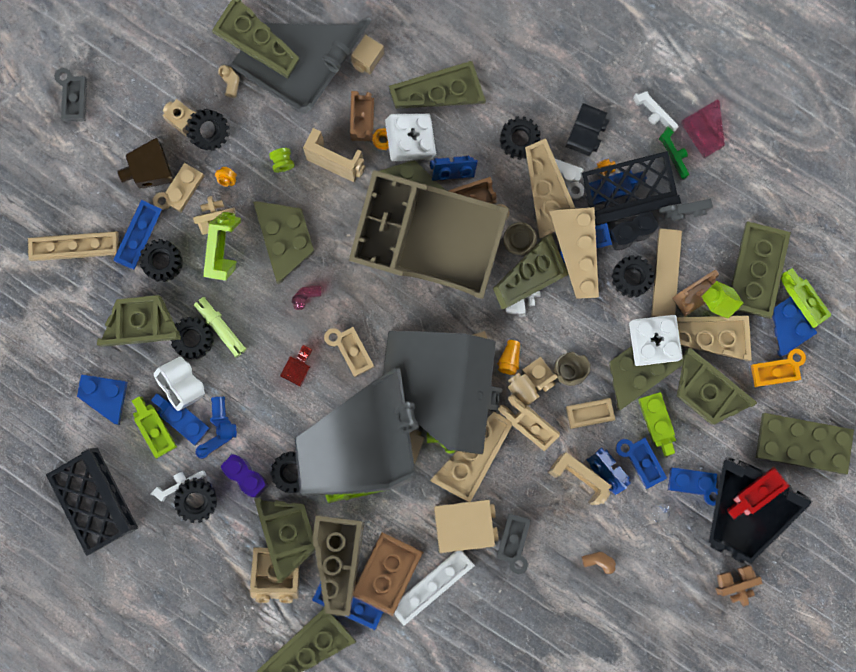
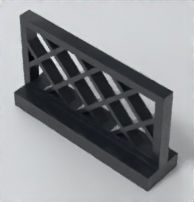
(639, 205)
(105, 487)

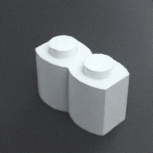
(179, 383)

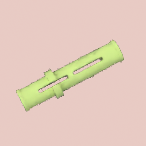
(214, 320)

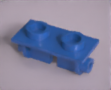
(460, 168)
(601, 464)

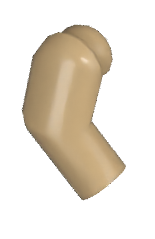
(231, 79)

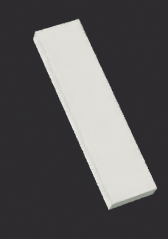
(433, 586)

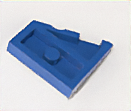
(790, 326)
(103, 395)

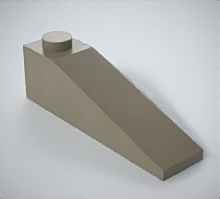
(337, 555)

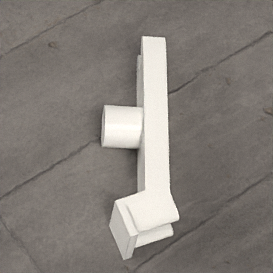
(658, 113)
(179, 478)

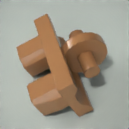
(728, 586)

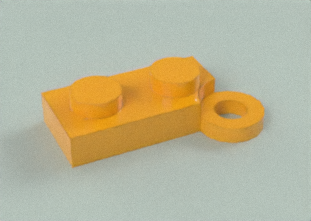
(778, 371)

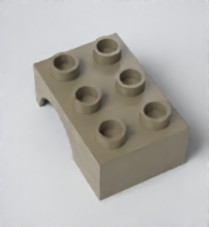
(428, 233)

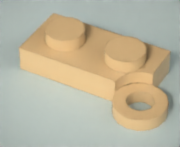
(180, 189)
(351, 349)

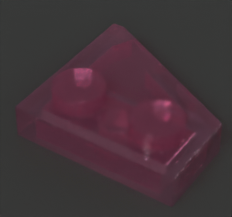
(706, 129)

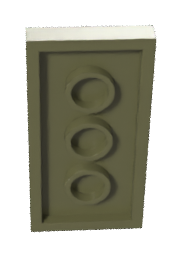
(760, 268)
(804, 443)

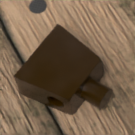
(147, 166)

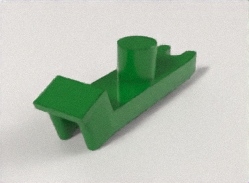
(676, 156)

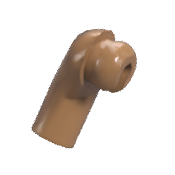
(601, 559)

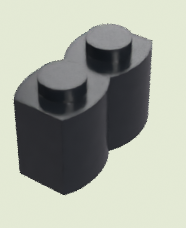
(587, 129)
(636, 230)

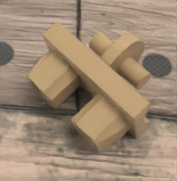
(204, 220)

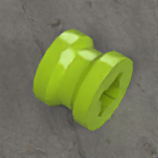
(281, 160)

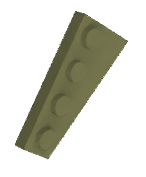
(534, 272)

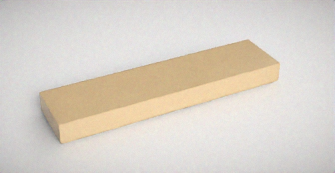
(73, 246)
(666, 272)

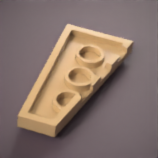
(547, 185)
(578, 245)
(717, 335)
(466, 470)

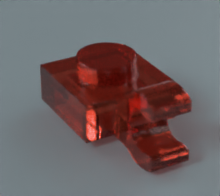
(296, 369)

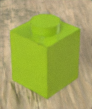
(722, 299)

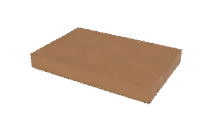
(387, 574)

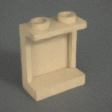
(331, 161)
(567, 462)
(465, 526)

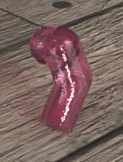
(303, 294)

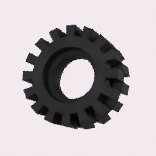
(196, 123)
(518, 125)
(160, 247)
(632, 263)
(205, 338)
(277, 473)
(195, 487)

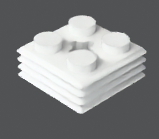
(403, 147)
(647, 352)

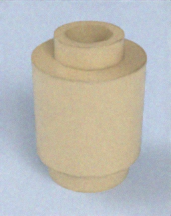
(523, 389)

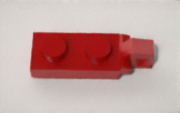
(758, 493)

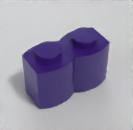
(249, 481)

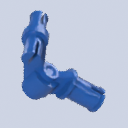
(224, 429)

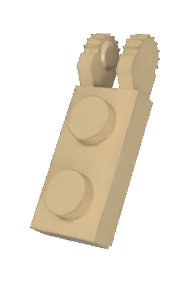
(530, 424)

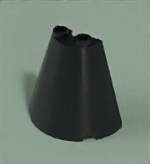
(750, 534)

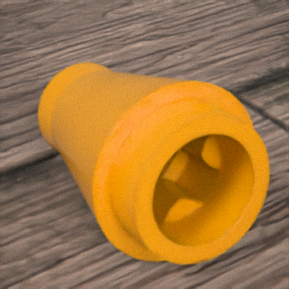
(509, 359)

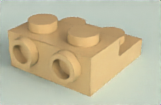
(264, 581)

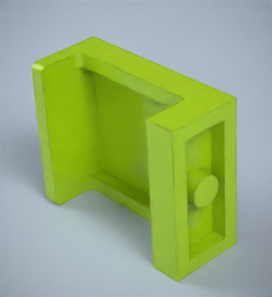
(215, 264)

